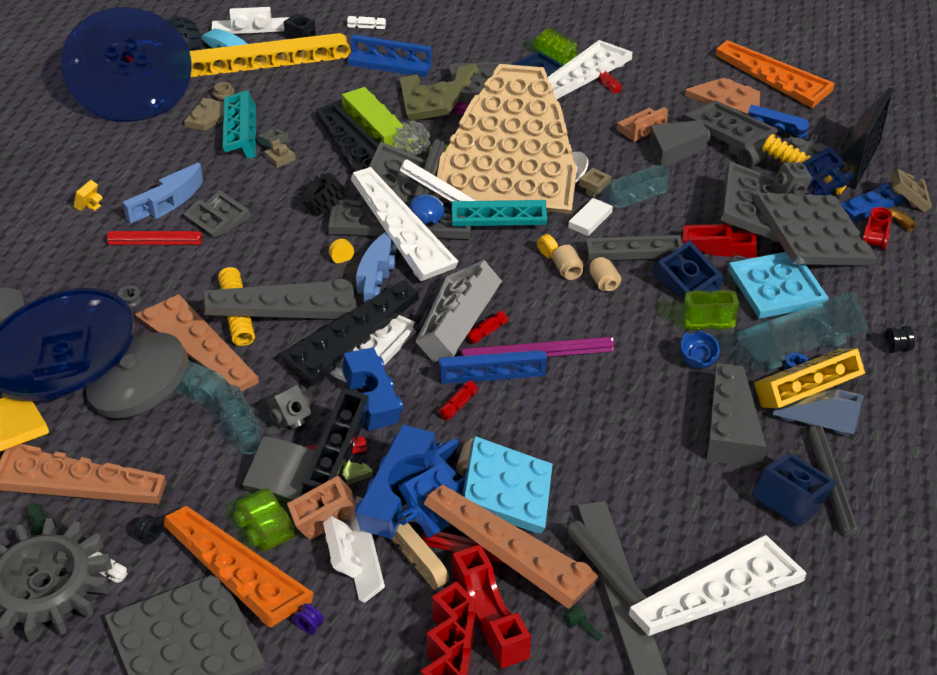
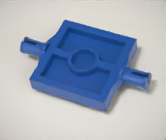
(415, 493)

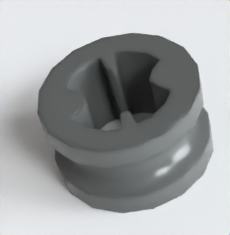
(134, 293)

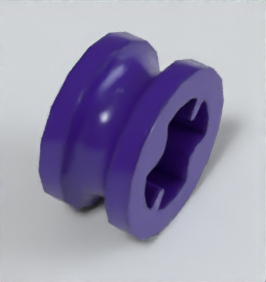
(308, 618)

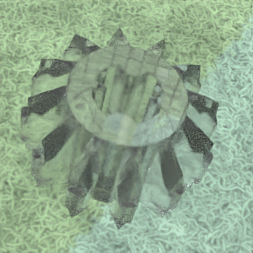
(412, 138)

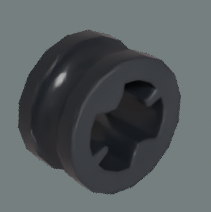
(148, 528)

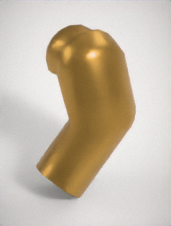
(903, 219)

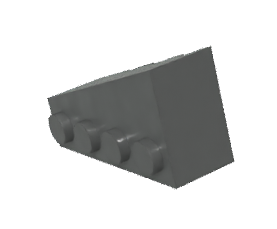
(734, 423)

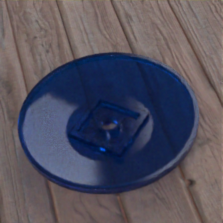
(119, 89)
(85, 322)

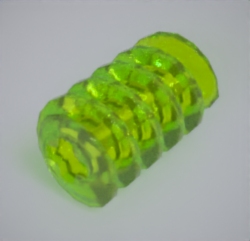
(556, 46)

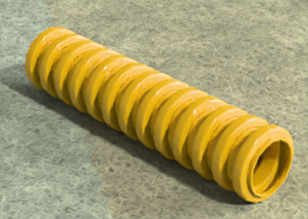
(789, 155)
(230, 278)

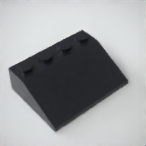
(864, 139)

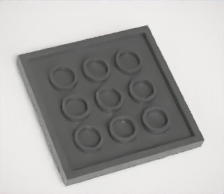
(738, 195)
(814, 229)
(186, 633)

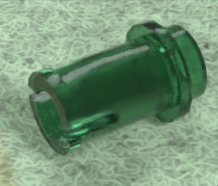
(37, 518)

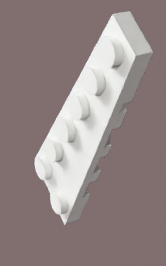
(587, 67)
(412, 238)
(732, 580)

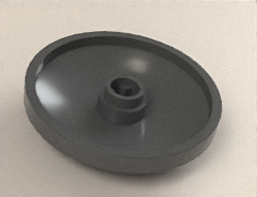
(141, 377)

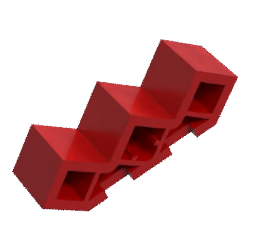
(452, 640)

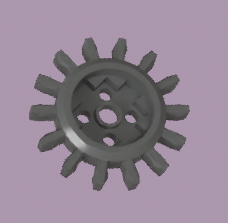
(49, 557)

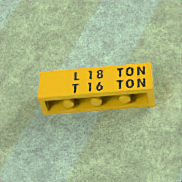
(809, 378)

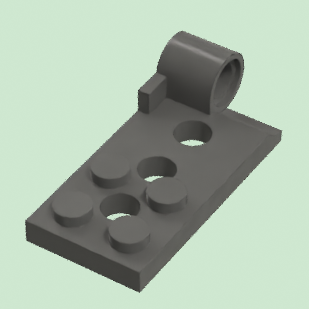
(737, 129)

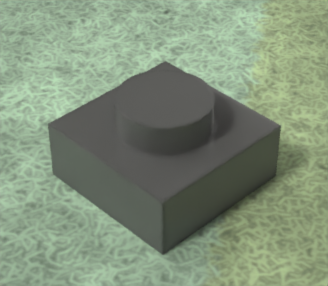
(269, 136)

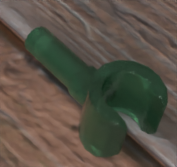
(576, 616)

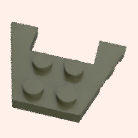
(434, 99)

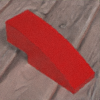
(721, 240)

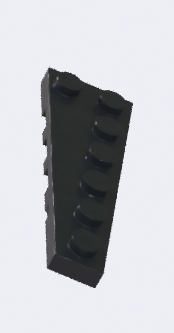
(350, 139)
(319, 353)

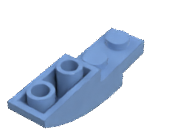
(169, 195)
(375, 266)

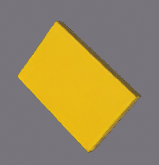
(19, 422)

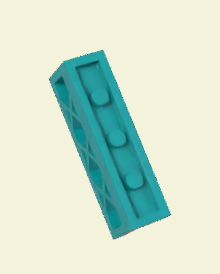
(246, 123)
(499, 212)

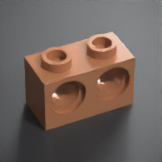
(316, 506)

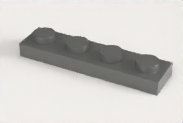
(632, 247)

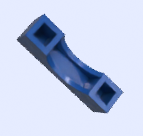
(408, 454)

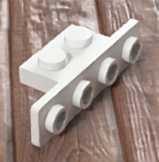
(250, 21)
(354, 555)

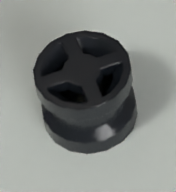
(899, 339)

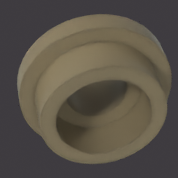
(222, 90)

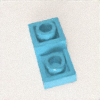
(220, 38)

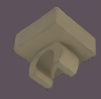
(279, 154)
(594, 182)

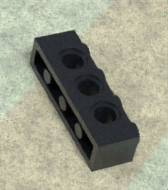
(337, 439)

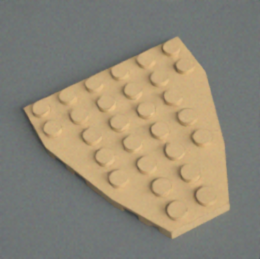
(512, 143)

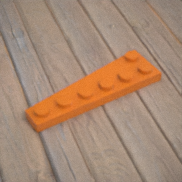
(788, 79)
(249, 576)

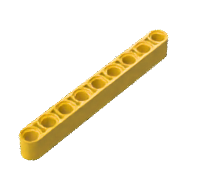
(268, 52)

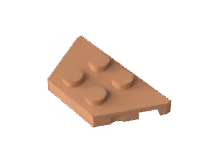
(726, 92)

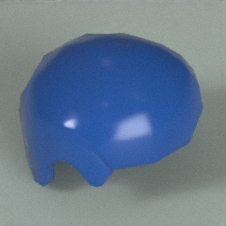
(427, 208)
(699, 349)

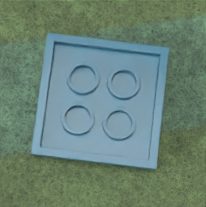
(776, 284)
(508, 484)

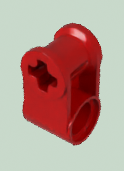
(878, 227)

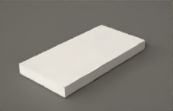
(385, 341)

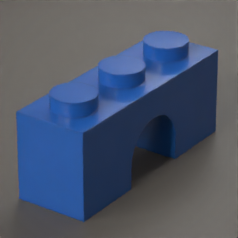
(367, 371)

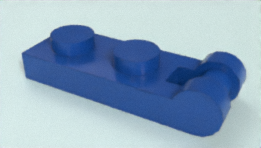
(781, 121)
(861, 206)

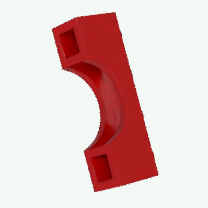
(502, 630)

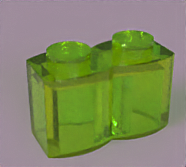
(710, 309)
(264, 519)

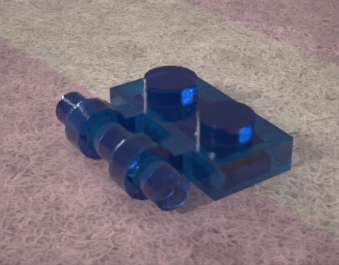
(825, 164)

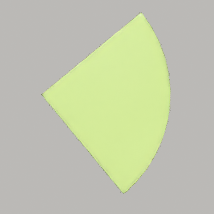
(355, 472)

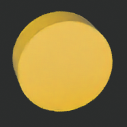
(547, 245)
(341, 250)

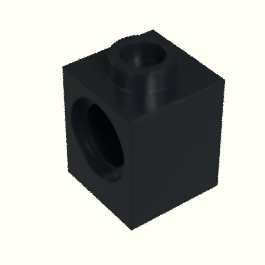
(299, 27)

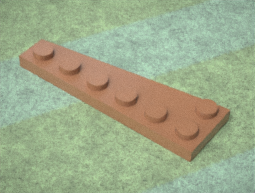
(198, 339)
(37, 472)
(530, 557)

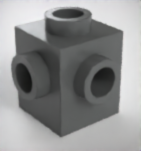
(792, 179)
(289, 407)

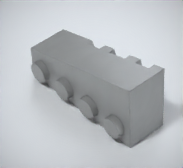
(457, 309)

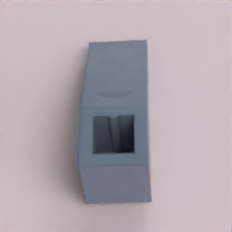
(829, 409)

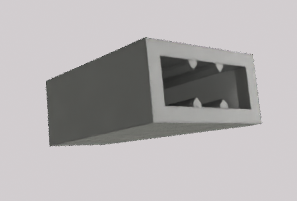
(678, 140)

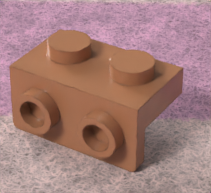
(640, 124)

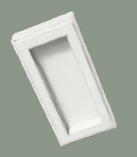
(590, 216)

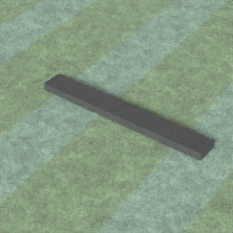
(638, 646)

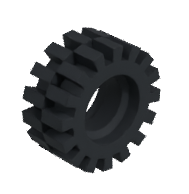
(321, 193)

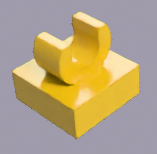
(88, 197)

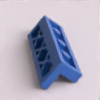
(391, 60)
(492, 366)

